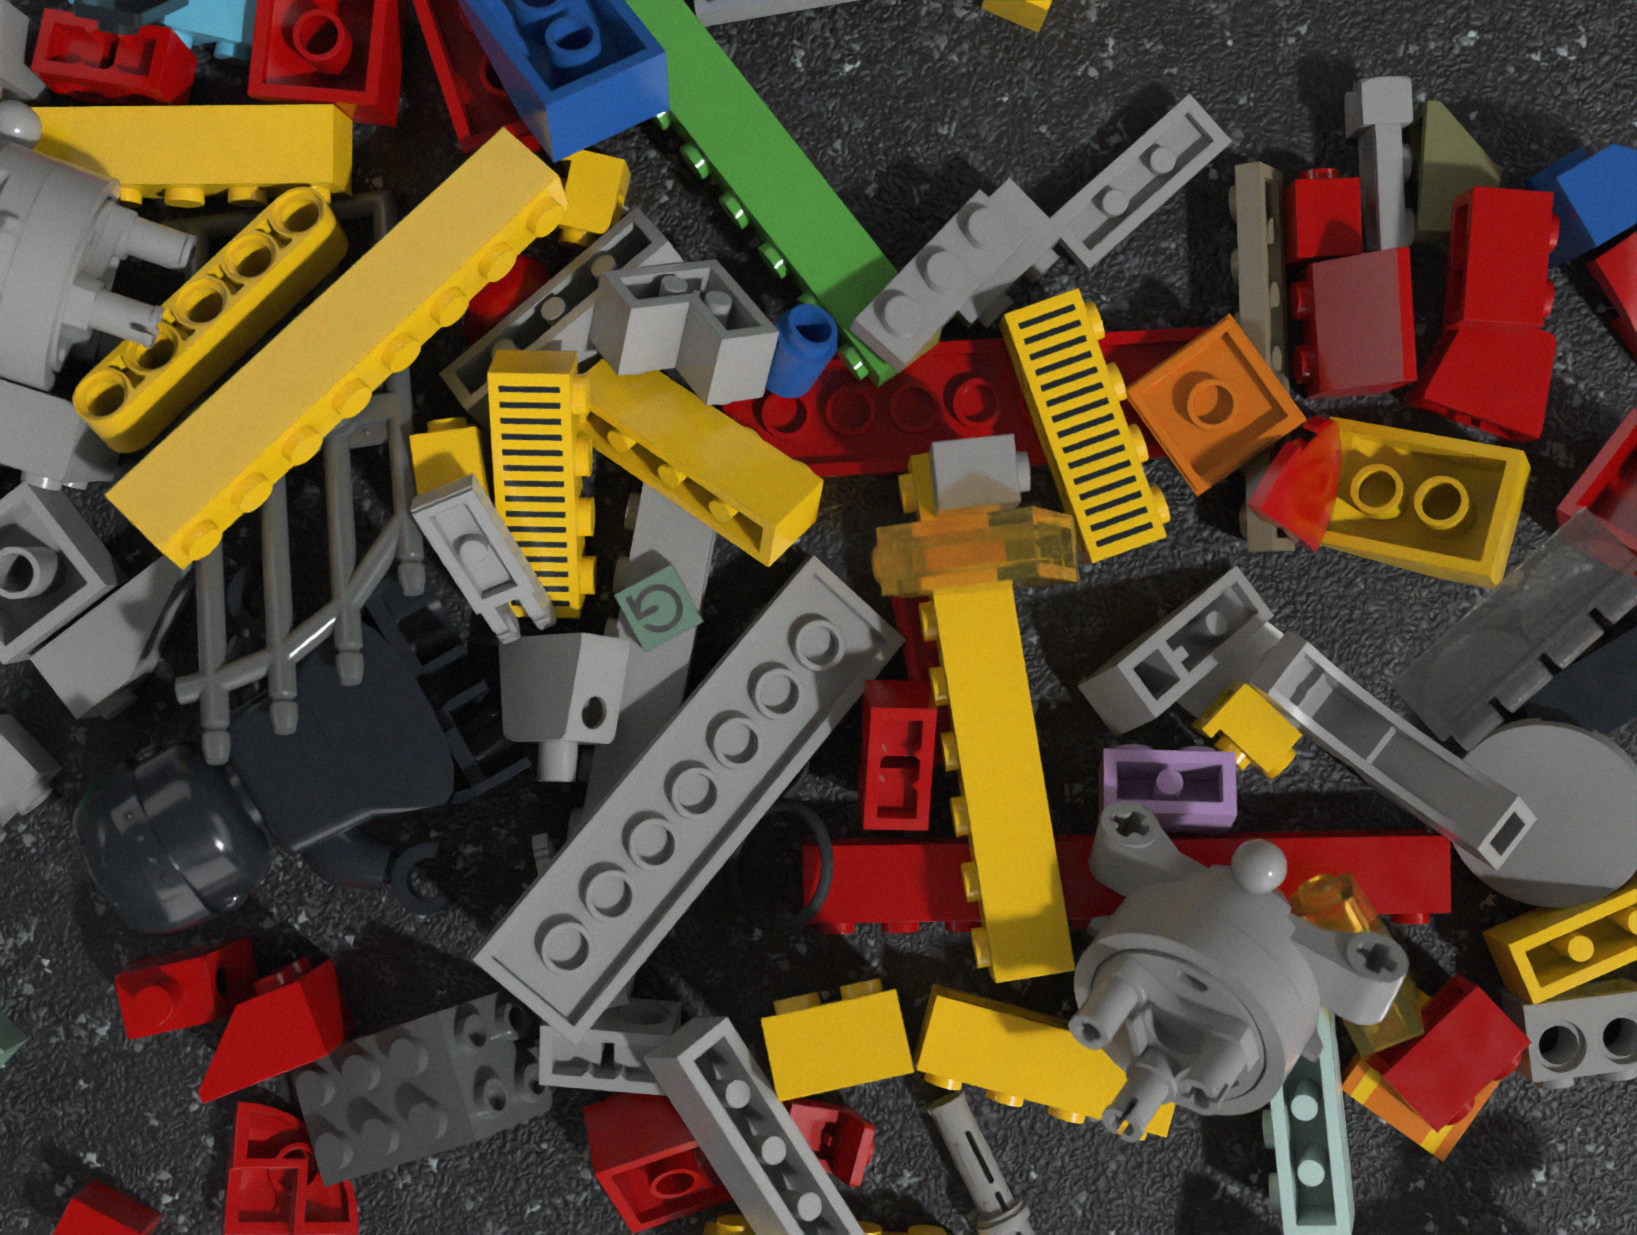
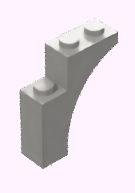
(1391, 752)

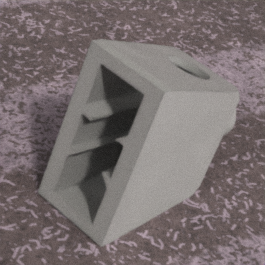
(562, 695)

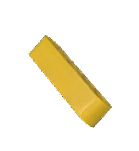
(213, 320)

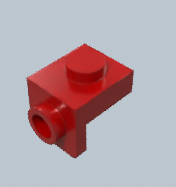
(836, 1135)

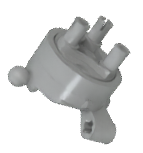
(61, 258)
(1209, 976)

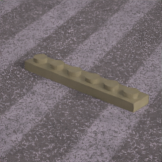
(1261, 277)

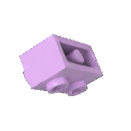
(1184, 788)

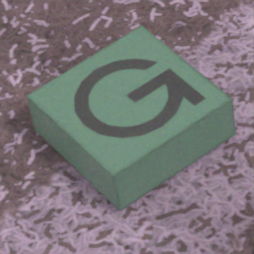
(659, 608)

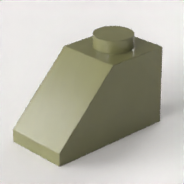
(1443, 167)

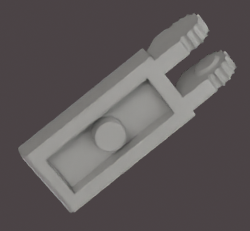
(482, 556)

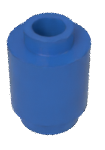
(802, 350)

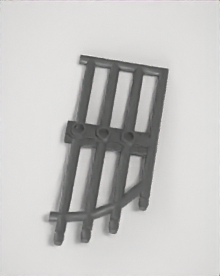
(382, 421)

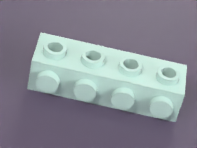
(1311, 1144)

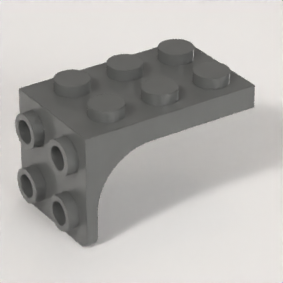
(422, 1087)

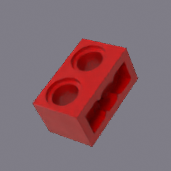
(112, 68)
(896, 755)

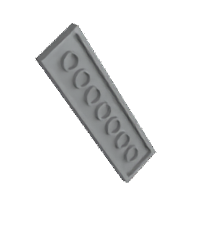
(688, 801)

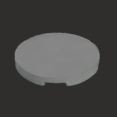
(1584, 810)

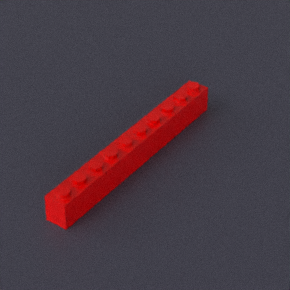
(921, 877)

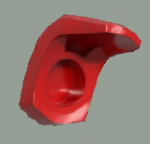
(503, 297)

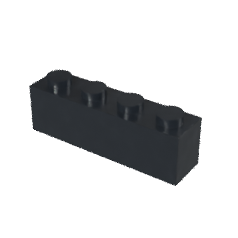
(1595, 688)

